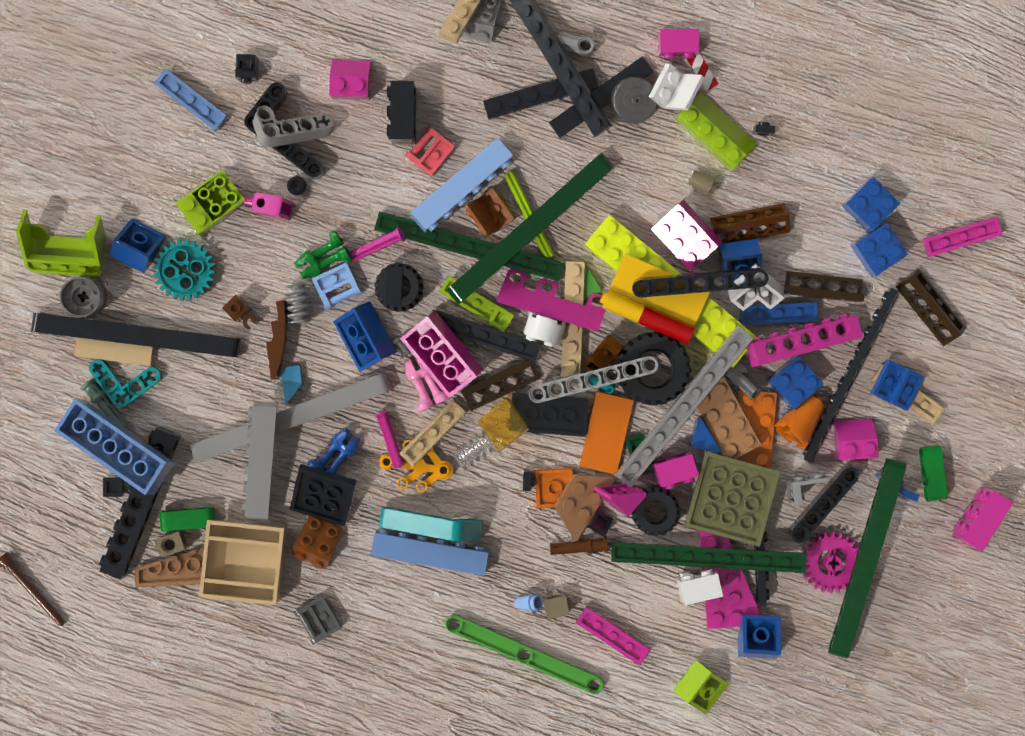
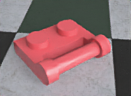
(434, 155)

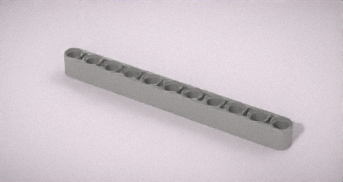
(295, 416)

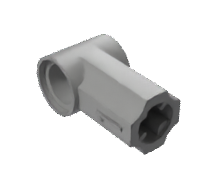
(573, 43)

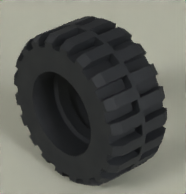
(679, 368)

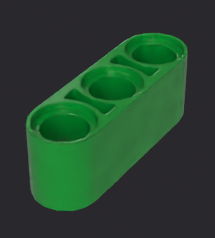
(933, 473)
(186, 518)

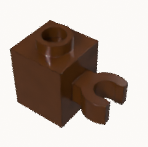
(239, 310)

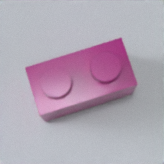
(678, 43)

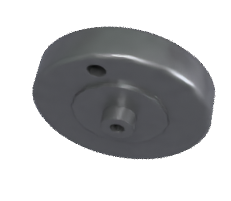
(632, 101)

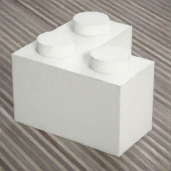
(769, 295)
(699, 588)

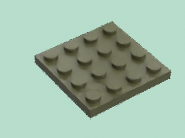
(732, 498)

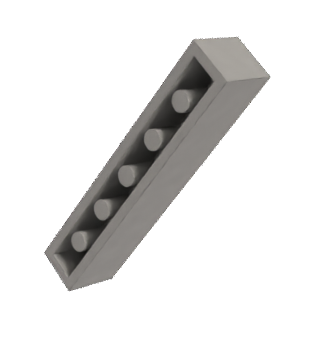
(260, 459)

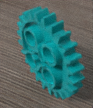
(175, 283)

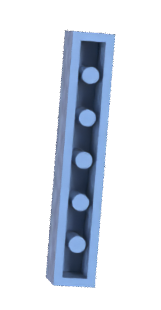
(430, 553)

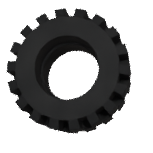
(414, 295)
(670, 519)

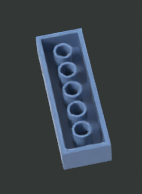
(114, 447)

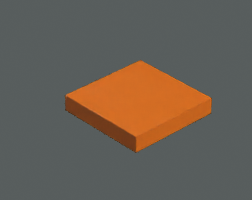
(550, 484)

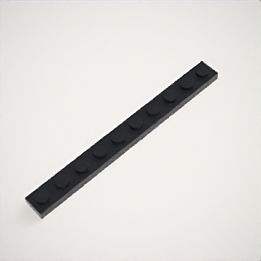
(562, 66)
(853, 368)

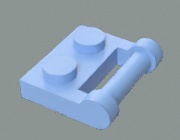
(334, 279)

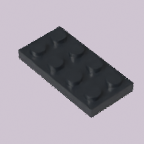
(556, 416)

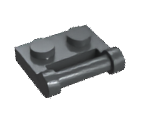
(323, 617)

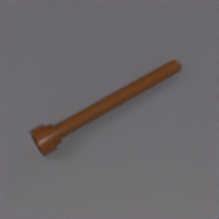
(7, 563)

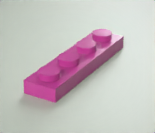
(962, 237)
(612, 635)

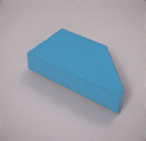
(291, 381)

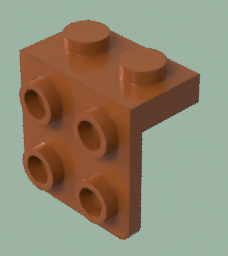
(490, 212)
(317, 542)

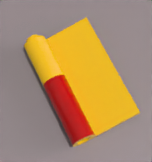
(666, 314)

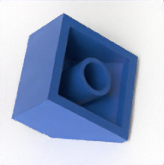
(137, 245)
(739, 256)
(759, 637)

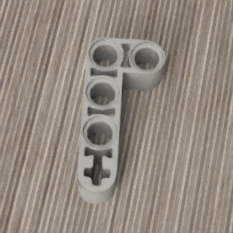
(317, 125)

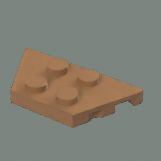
(580, 501)

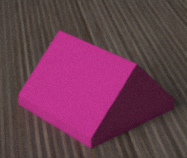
(622, 497)

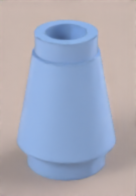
(530, 602)

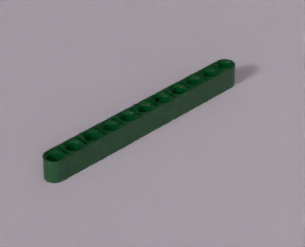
(529, 228)
(867, 557)

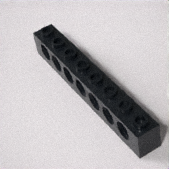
(108, 563)

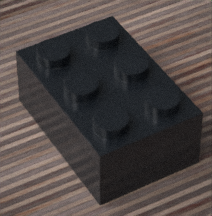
(402, 112)

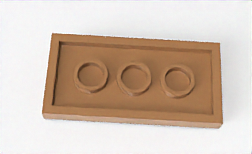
(728, 421)

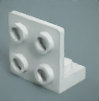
(675, 89)

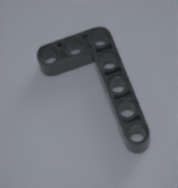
(293, 149)

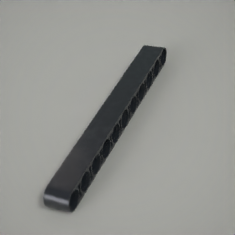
(135, 335)

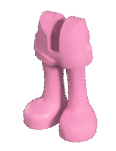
(416, 376)

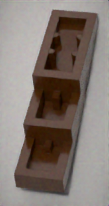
(277, 347)

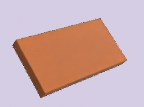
(606, 433)

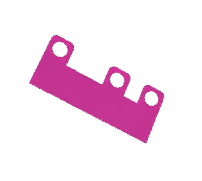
(547, 305)

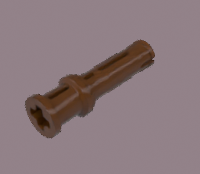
(588, 546)

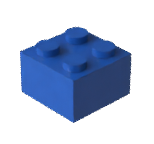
(871, 204)
(879, 250)
(794, 381)

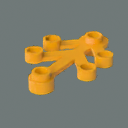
(420, 468)

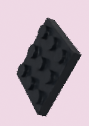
(322, 494)

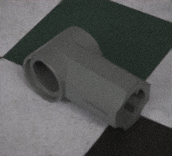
(740, 377)

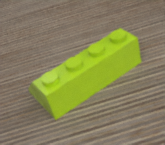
(715, 132)

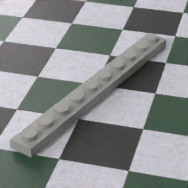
(684, 406)

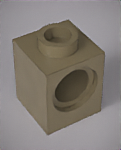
(180, 543)
(557, 606)

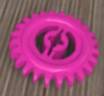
(831, 543)

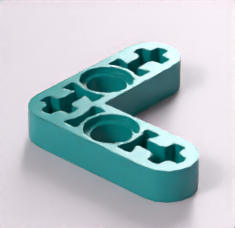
(119, 388)

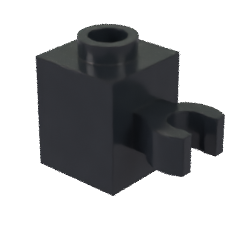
(246, 68)

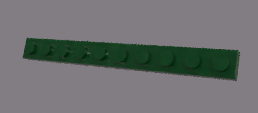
(468, 246)
(709, 557)

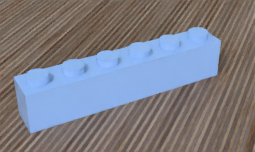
(461, 185)

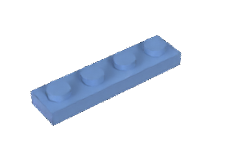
(190, 100)

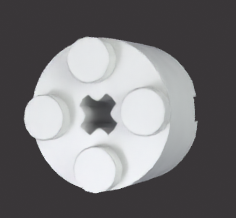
(545, 329)

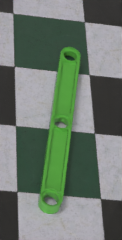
(537, 659)

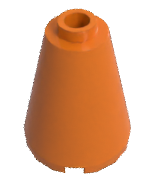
(801, 422)

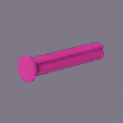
(378, 244)
(389, 439)

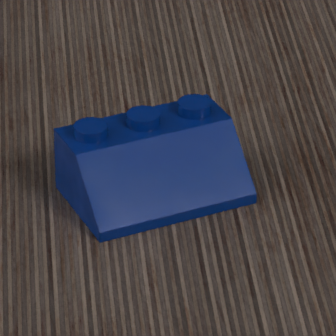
(364, 336)

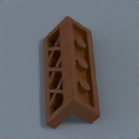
(751, 220)

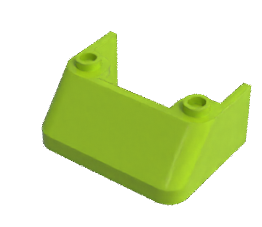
(61, 254)

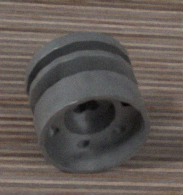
(73, 302)

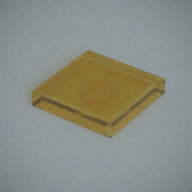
(503, 424)

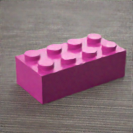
(442, 354)

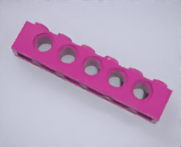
(848, 325)

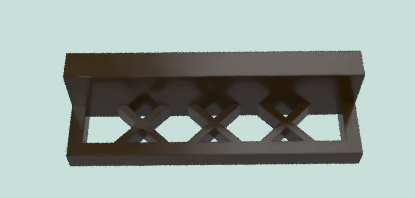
(821, 293)
(934, 305)
(496, 378)

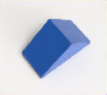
(702, 438)

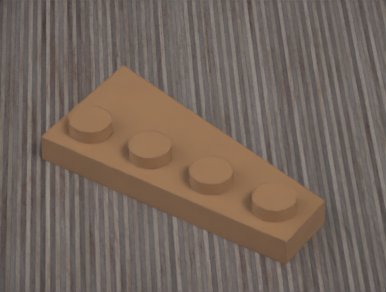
(174, 571)

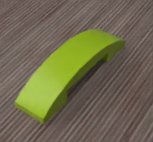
(481, 307)

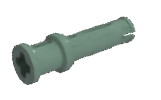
(98, 397)

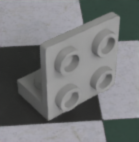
(795, 493)

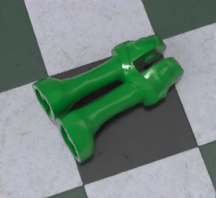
(312, 257)

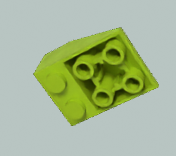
(210, 203)

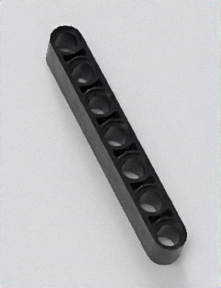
(709, 285)

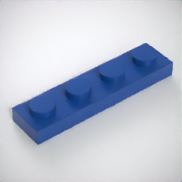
(779, 314)

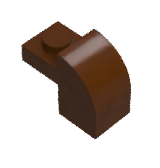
(603, 354)

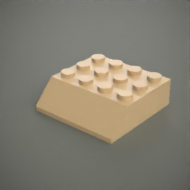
(243, 561)

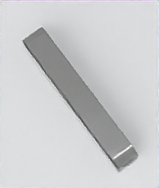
(585, 382)

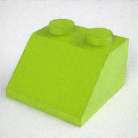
(700, 687)

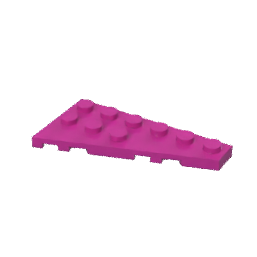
(736, 598)

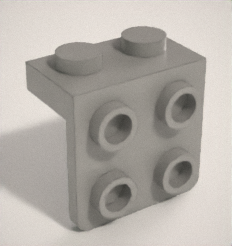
(483, 22)

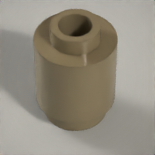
(703, 182)

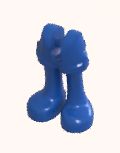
(337, 444)

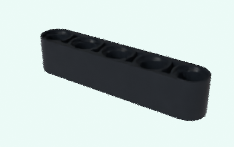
(833, 500)

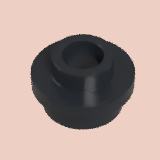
(290, 185)

